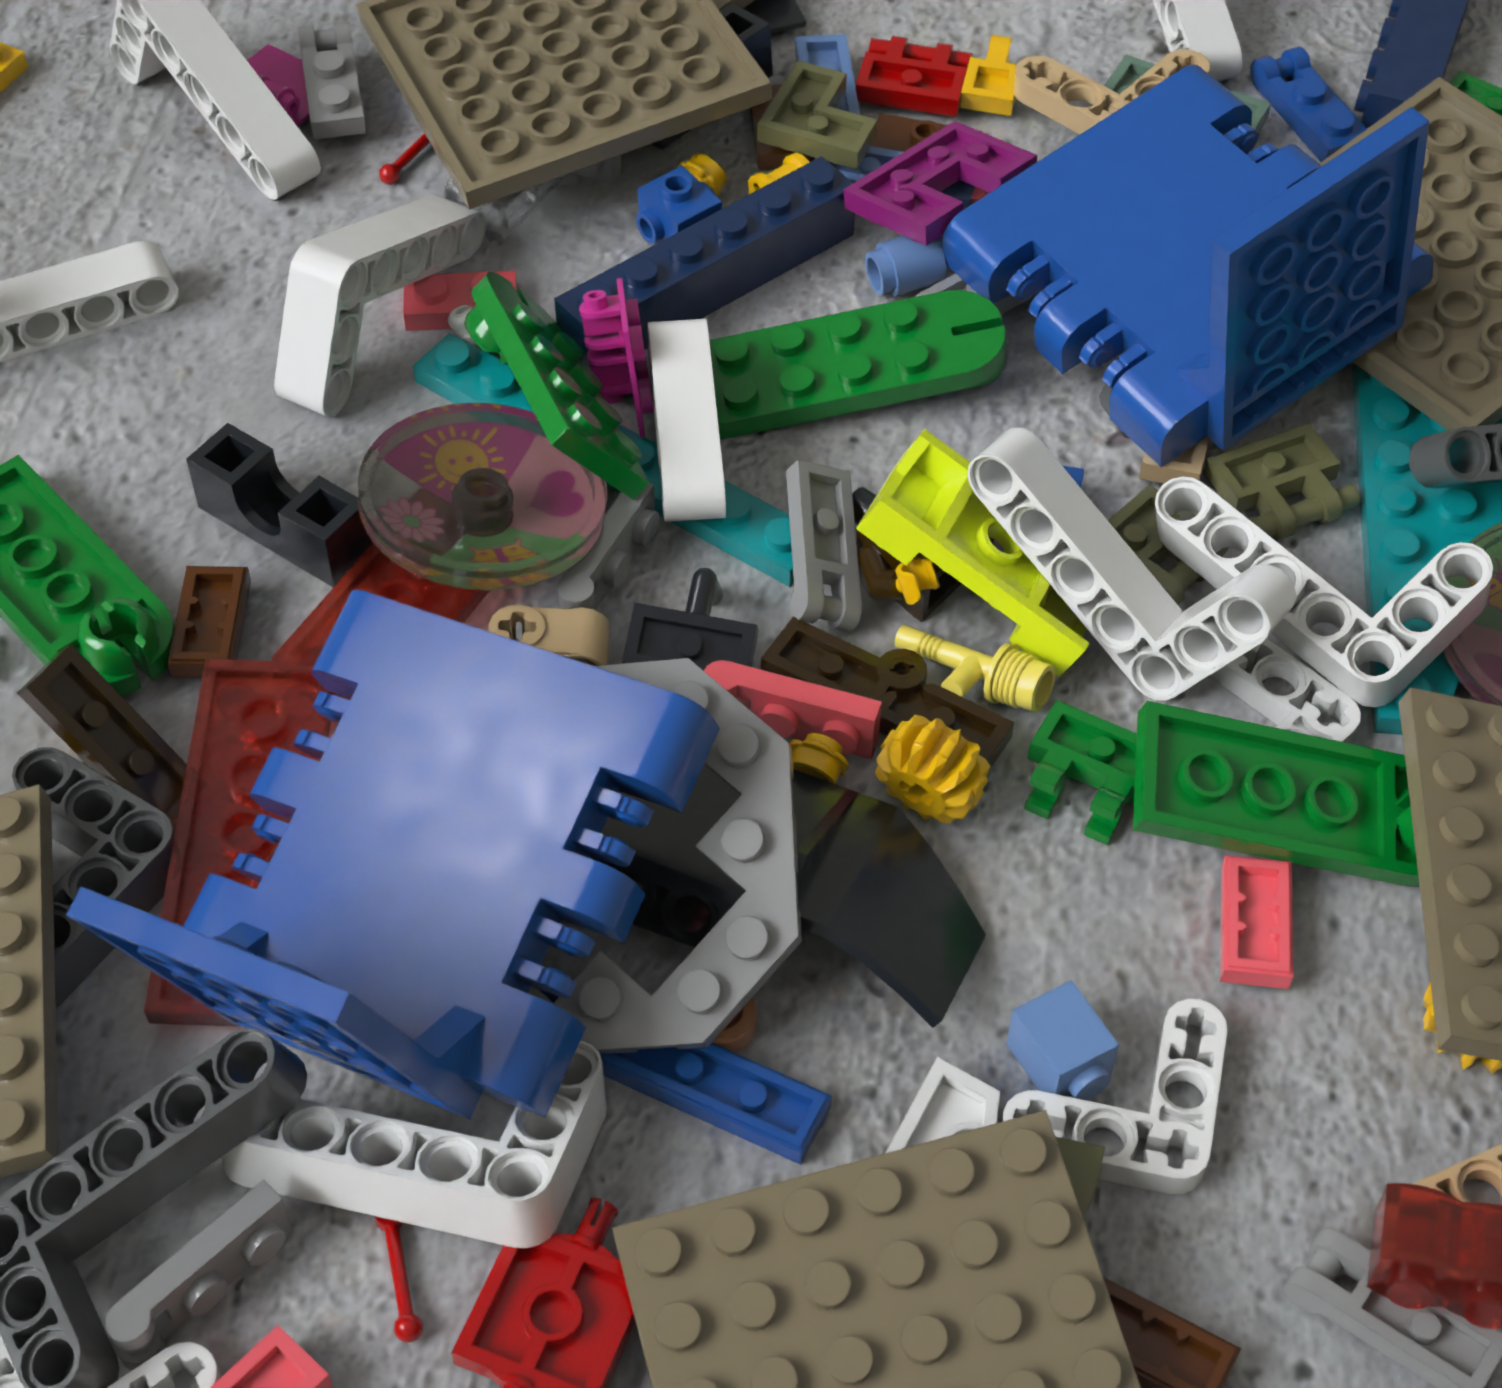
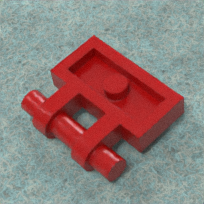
(912, 76)

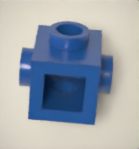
(673, 204)

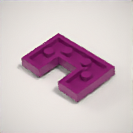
(908, 189)

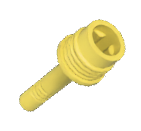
(1009, 676)

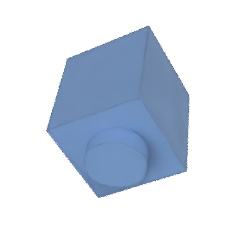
(1063, 1043)

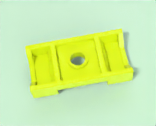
(935, 512)

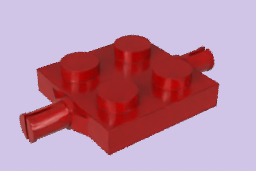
(551, 1312)

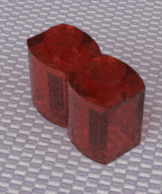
(1438, 1253)

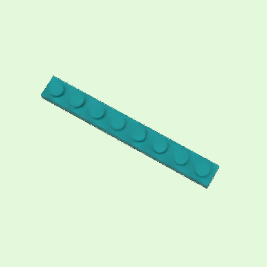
(752, 527)

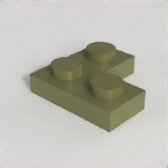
(807, 121)

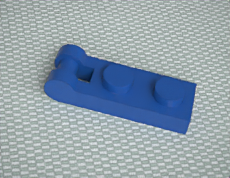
(1305, 102)

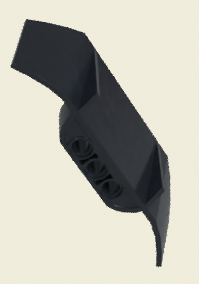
(860, 882)

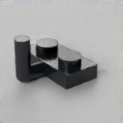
(692, 634)

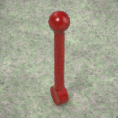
(390, 173)
(408, 1325)

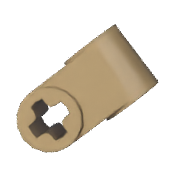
(572, 632)

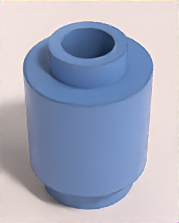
(904, 266)

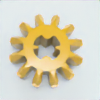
(932, 769)

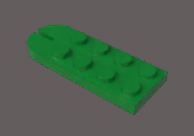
(856, 361)
(555, 382)
(71, 588)
(1273, 794)

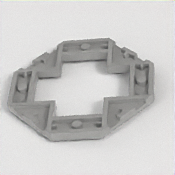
(752, 847)

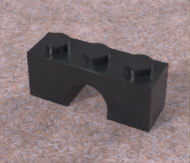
(243, 487)

